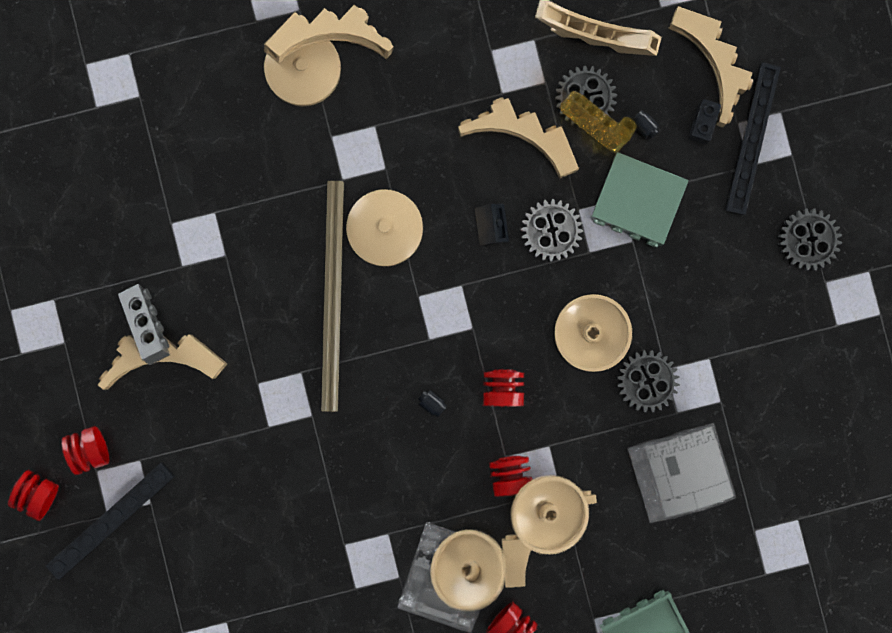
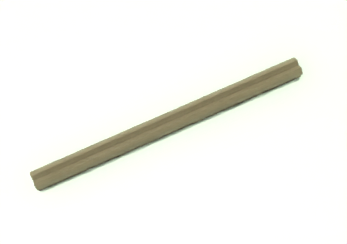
(332, 296)

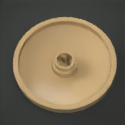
(305, 75)
(384, 228)
(593, 333)
(549, 514)
(468, 570)

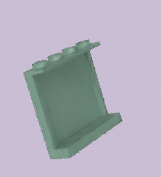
(639, 200)
(649, 616)

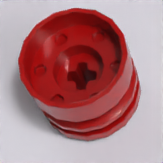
(503, 388)
(85, 450)
(511, 475)
(31, 494)
(508, 621)

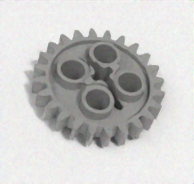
(569, 226)

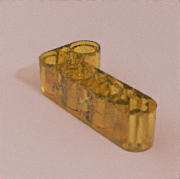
(597, 123)

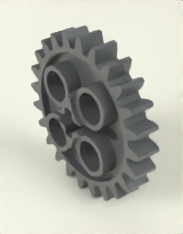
(580, 81)
(827, 237)
(663, 374)

